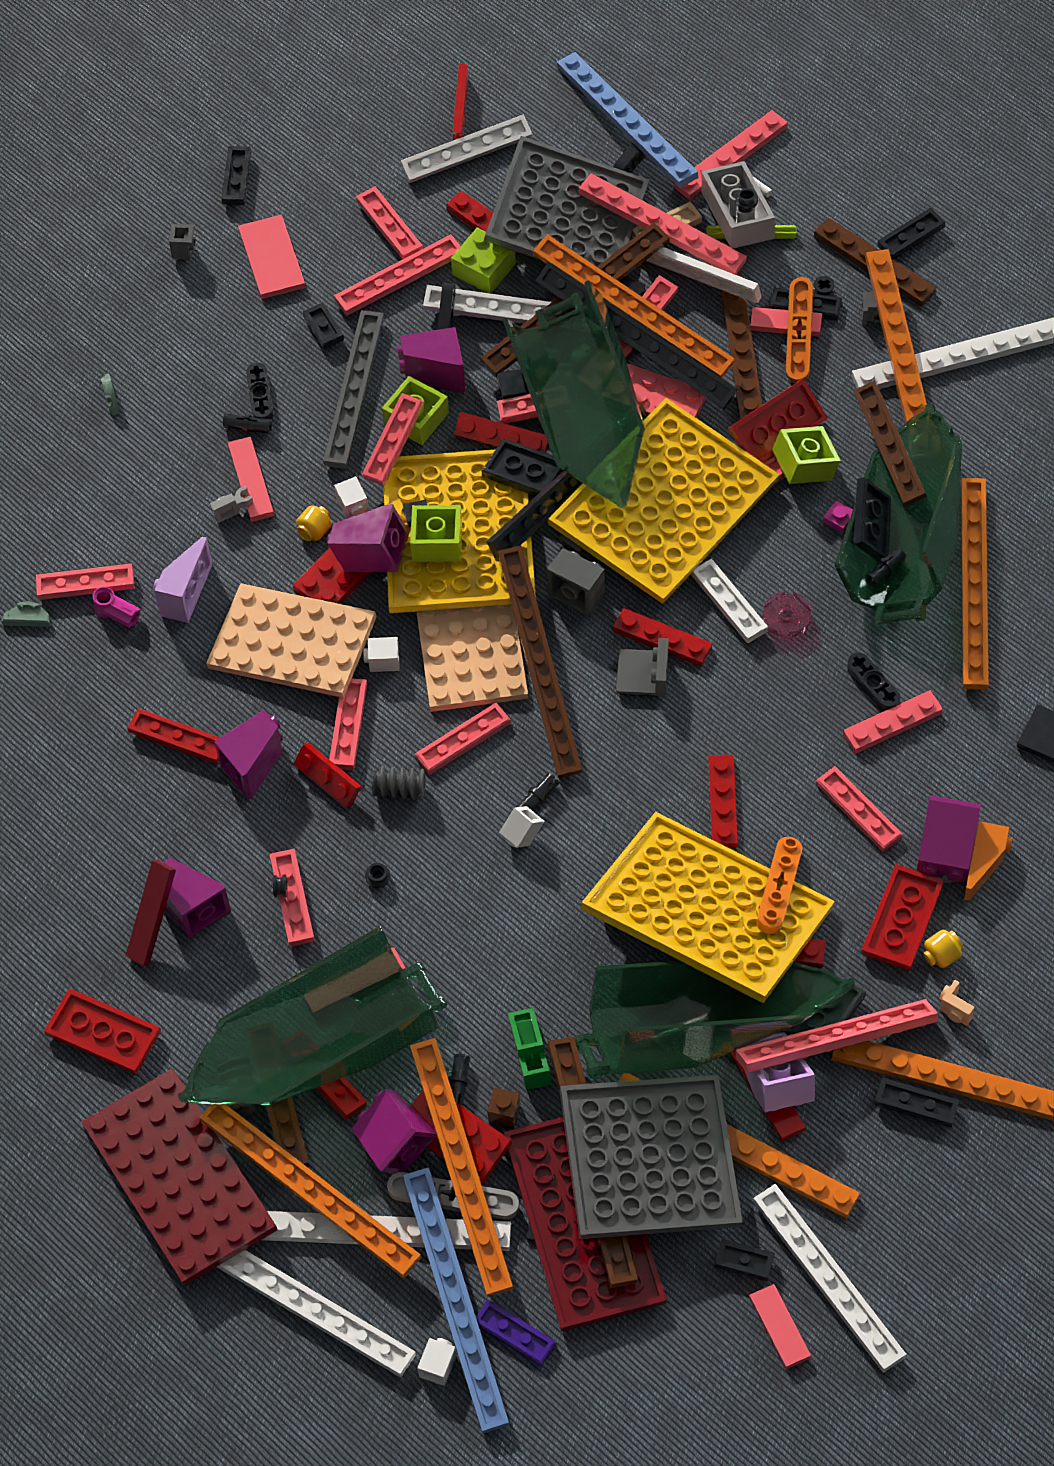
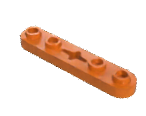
(799, 310)
(775, 902)

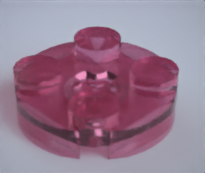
(787, 627)

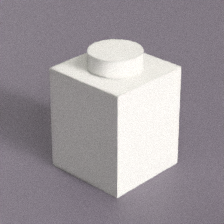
(351, 497)
(382, 654)
(521, 827)
(437, 1361)

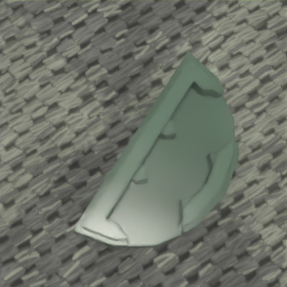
(109, 394)
(26, 614)

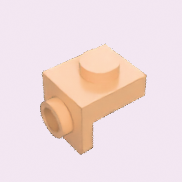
(953, 1006)

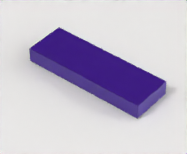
(515, 1333)

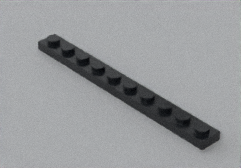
(645, 340)
(537, 511)

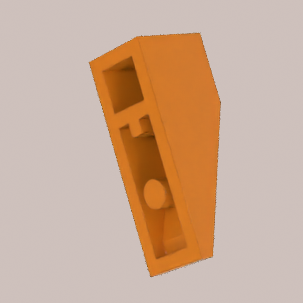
(987, 855)

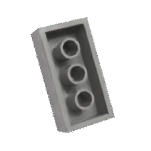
(738, 225)

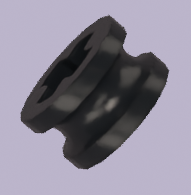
(824, 281)
(280, 886)

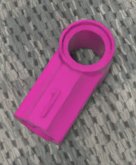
(115, 607)

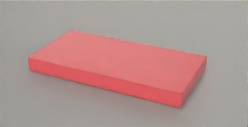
(271, 256)

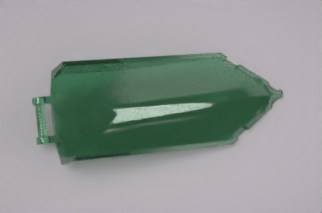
(583, 393)
(922, 530)
(682, 1018)
(316, 1027)

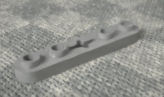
(500, 1202)

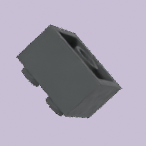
(576, 581)

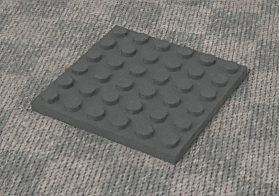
(544, 199)
(650, 1156)

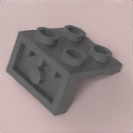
(643, 670)

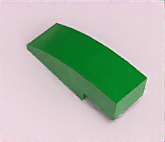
(529, 1049)

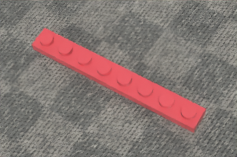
(679, 232)
(836, 1035)

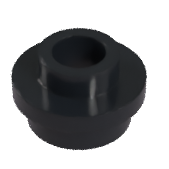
(746, 199)
(374, 869)

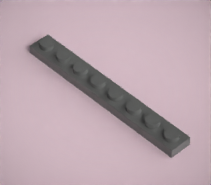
(353, 389)

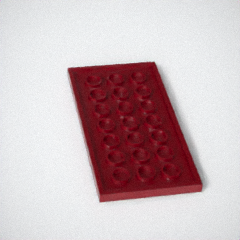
(179, 1177)
(573, 1264)

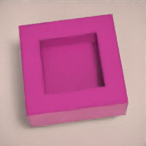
(838, 516)

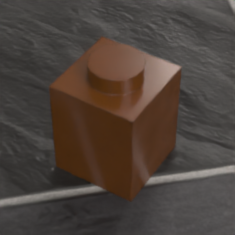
(504, 1108)

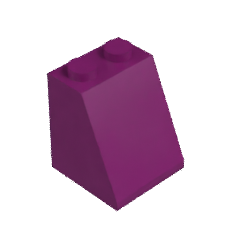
(433, 359)
(370, 541)
(250, 752)
(948, 838)
(195, 899)
(393, 1132)

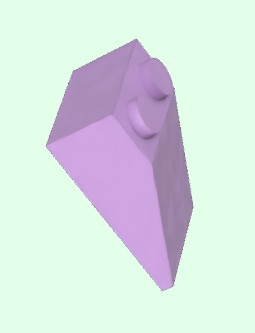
(183, 582)
(782, 1084)

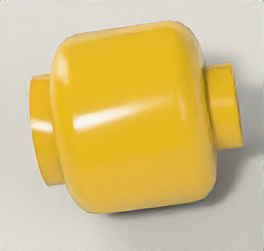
(313, 523)
(943, 948)

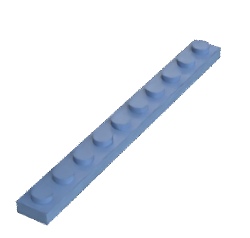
(627, 120)
(456, 1301)

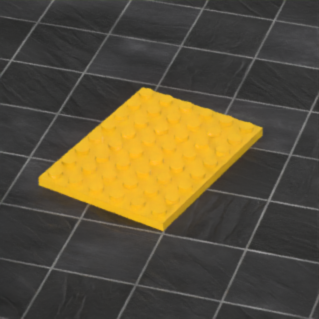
(680, 506)
(484, 509)
(704, 906)

